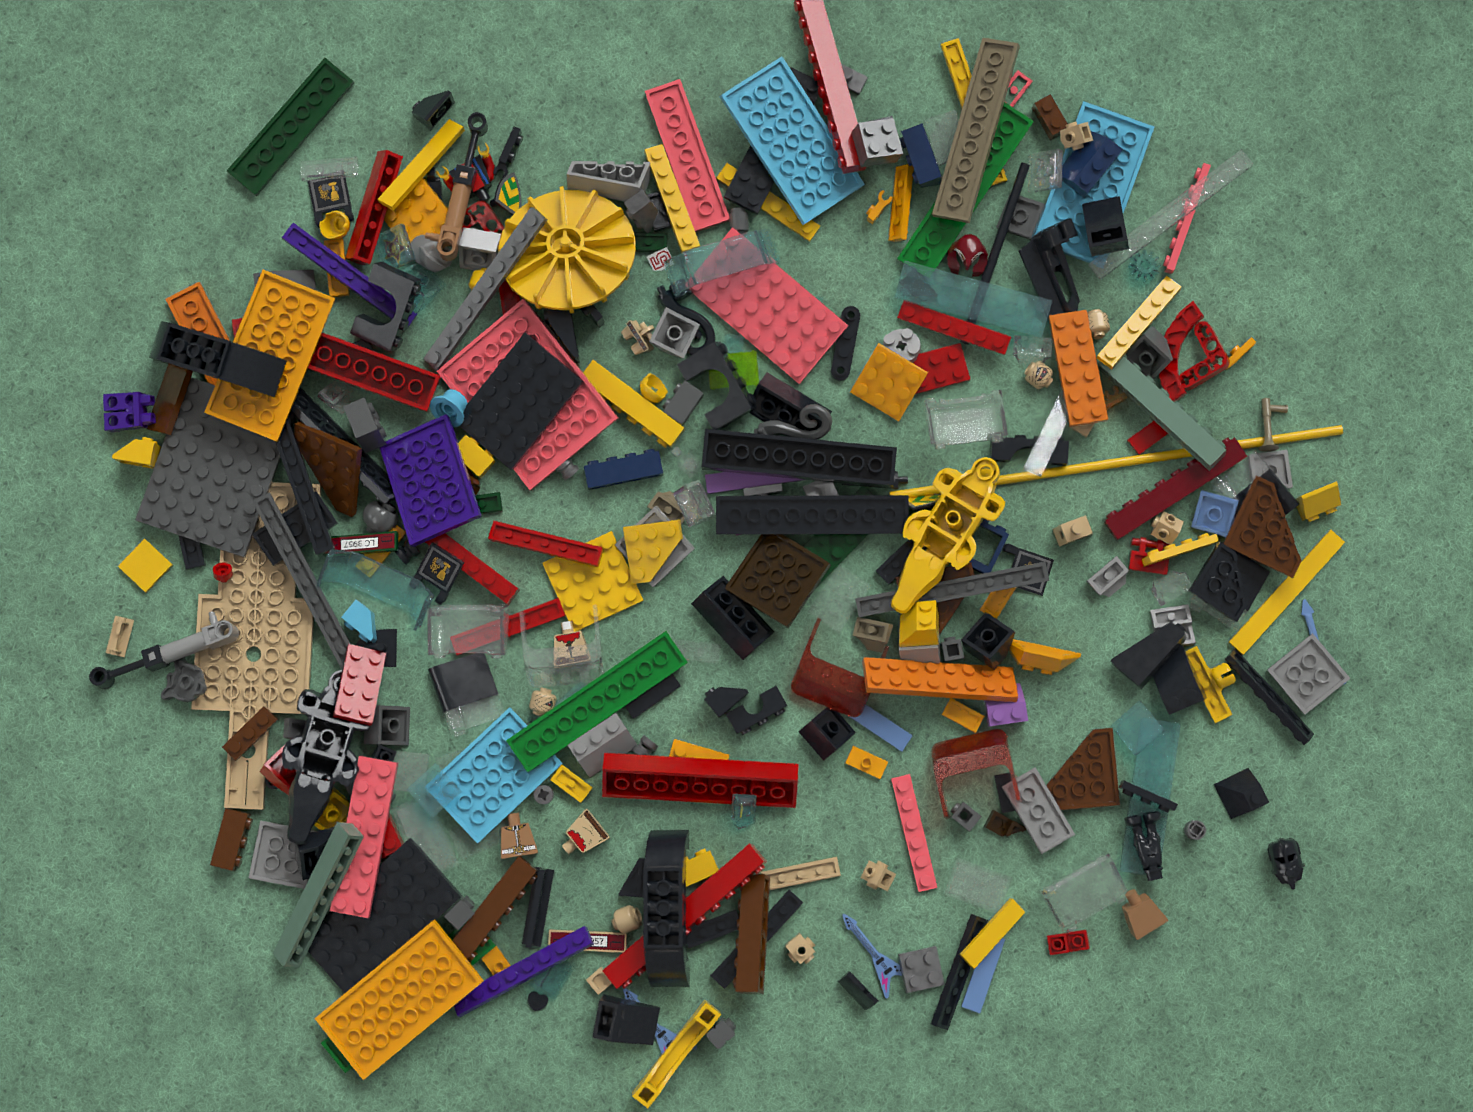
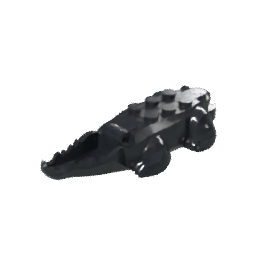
(321, 755)

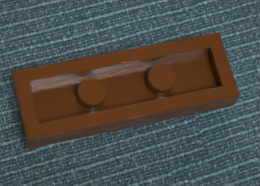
(249, 733)

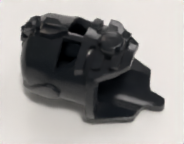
(1286, 861)

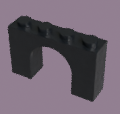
(404, 290)
(739, 400)

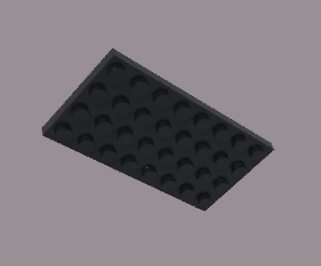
(405, 900)

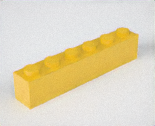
(634, 405)

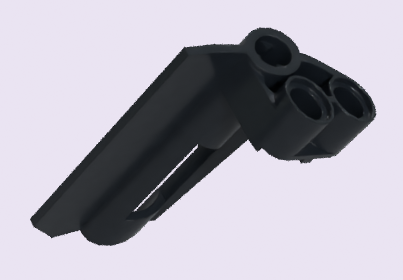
(1045, 256)

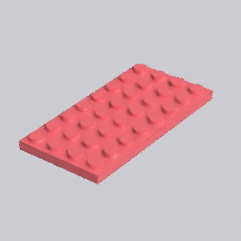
(774, 315)

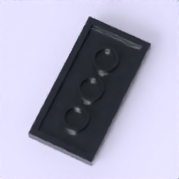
(297, 527)

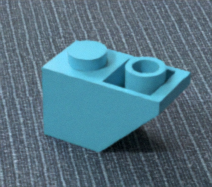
(362, 620)

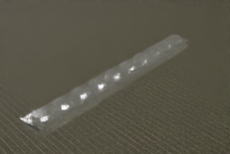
(1173, 213)

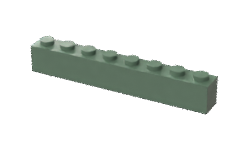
(1165, 412)
(318, 894)

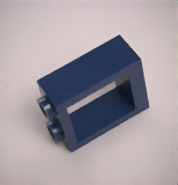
(998, 530)

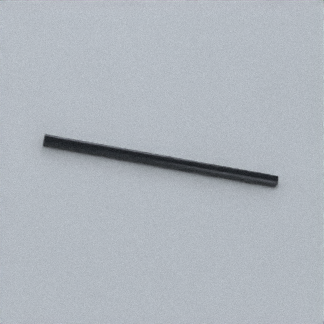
(1003, 227)

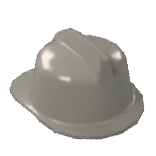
(428, 255)

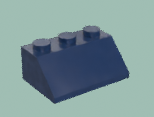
(921, 156)
(1089, 163)

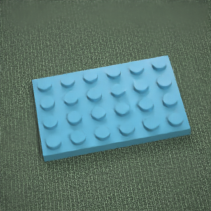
(492, 778)

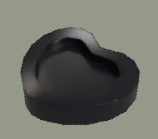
(537, 1001)

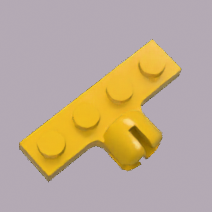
(1212, 684)

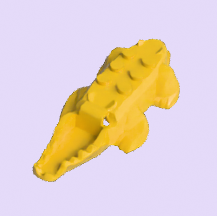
(947, 529)

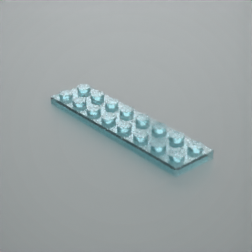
(973, 299)
(1154, 773)

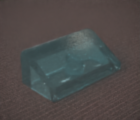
(743, 810)

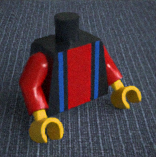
(484, 169)

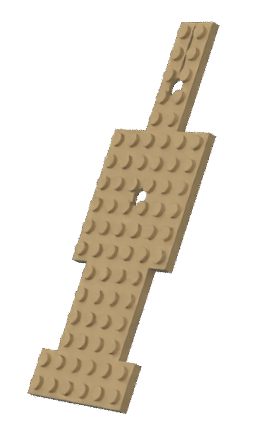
(270, 617)

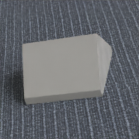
(674, 333)

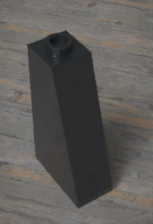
(1150, 654)

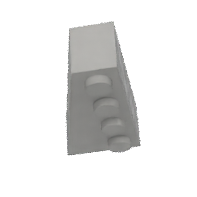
(609, 179)

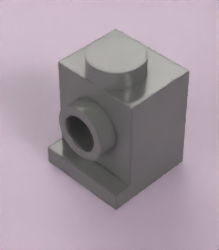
(972, 816)

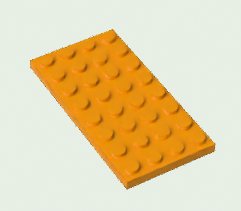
(282, 322)
(399, 999)

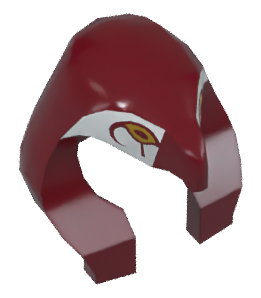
(968, 248)

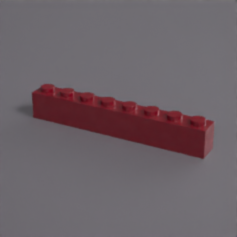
(1170, 491)

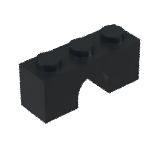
(772, 704)

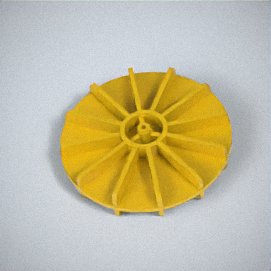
(577, 253)

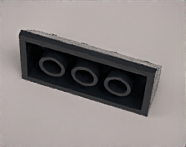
(782, 403)
(732, 618)

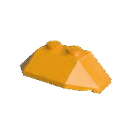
(1041, 657)

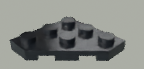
(1221, 583)

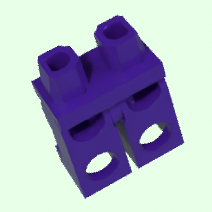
(127, 411)

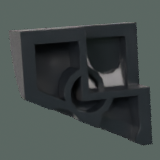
(858, 991)

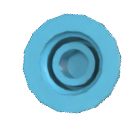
(450, 403)

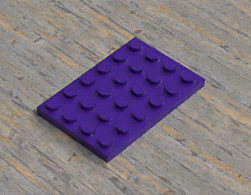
(430, 480)

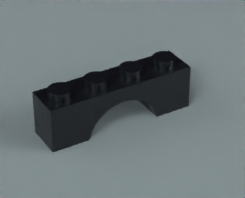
(1004, 450)

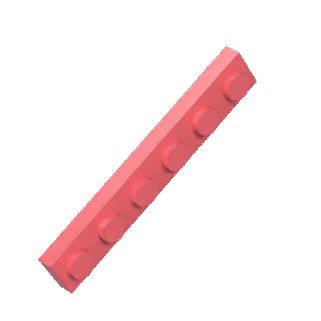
(1183, 227)
(914, 833)

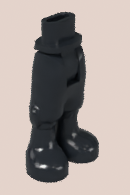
(1147, 847)

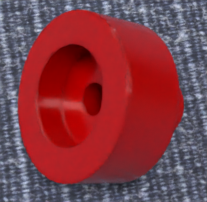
(222, 572)

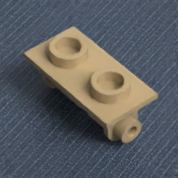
(120, 636)

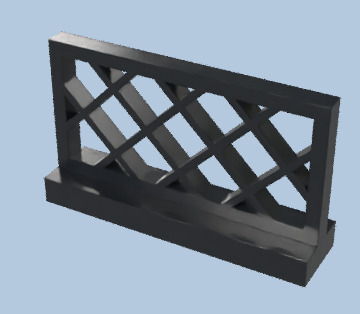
(538, 908)

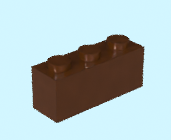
(231, 839)

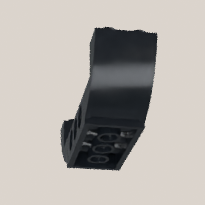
(217, 358)
(665, 908)

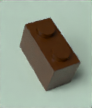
(1049, 116)

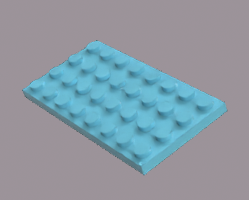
(790, 140)
(1117, 181)

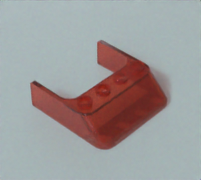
(830, 684)
(971, 754)

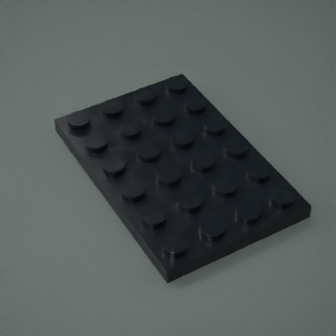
(519, 401)

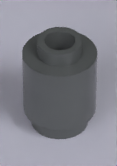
(739, 220)

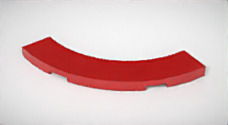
(1175, 336)

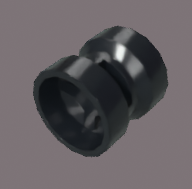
(411, 552)

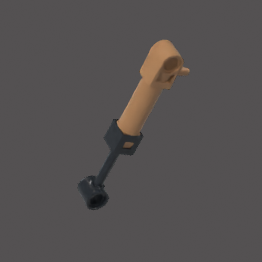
(463, 185)

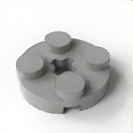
(903, 337)

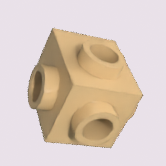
(1075, 135)
(1166, 527)
(878, 875)
(800, 941)

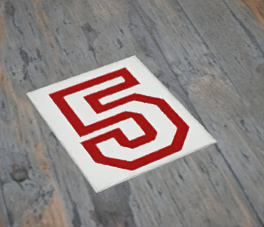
(658, 258)

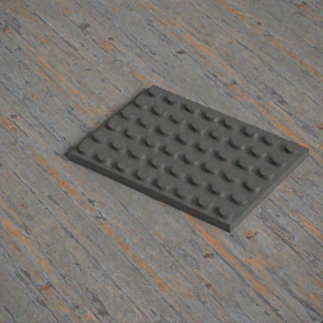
(209, 477)

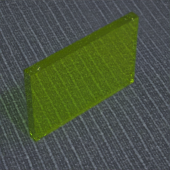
(747, 368)

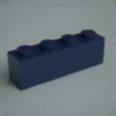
(623, 470)

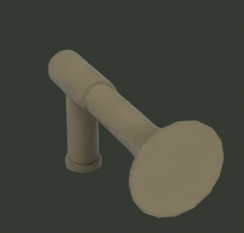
(1269, 445)

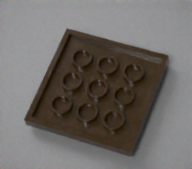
(777, 577)

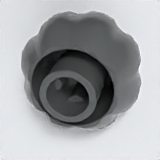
(380, 517)

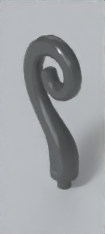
(778, 427)

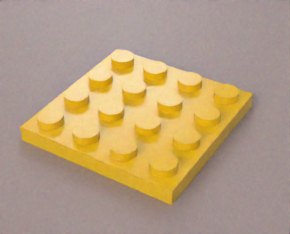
(585, 585)

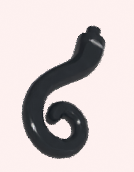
(667, 300)

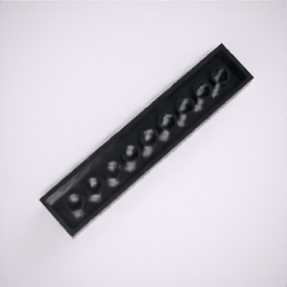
(799, 458)

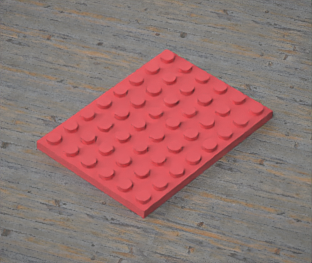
(574, 426)

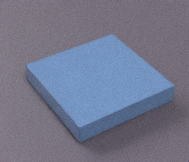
(1214, 513)

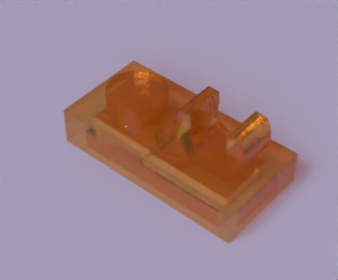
(1115, 399)

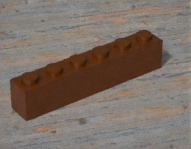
(494, 906)
(752, 936)

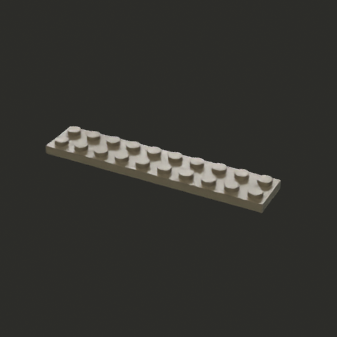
(976, 130)

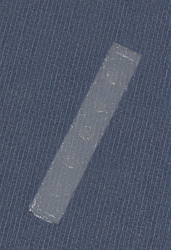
(1048, 438)

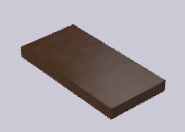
(170, 398)

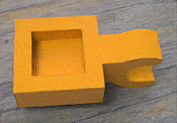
(874, 211)

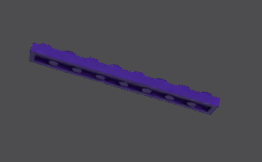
(342, 271)
(525, 970)

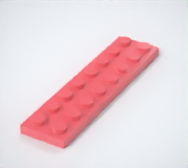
(687, 155)
(369, 814)

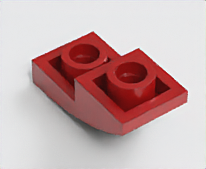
(1068, 942)

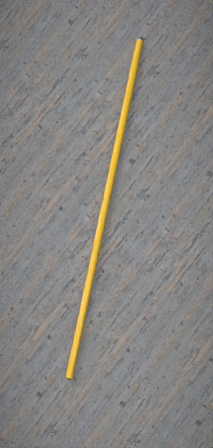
(1133, 460)

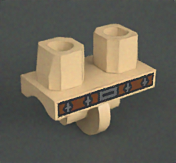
(642, 335)

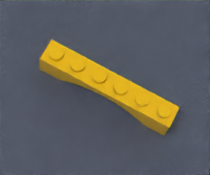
(678, 1049)

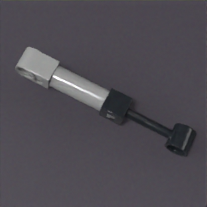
(161, 656)

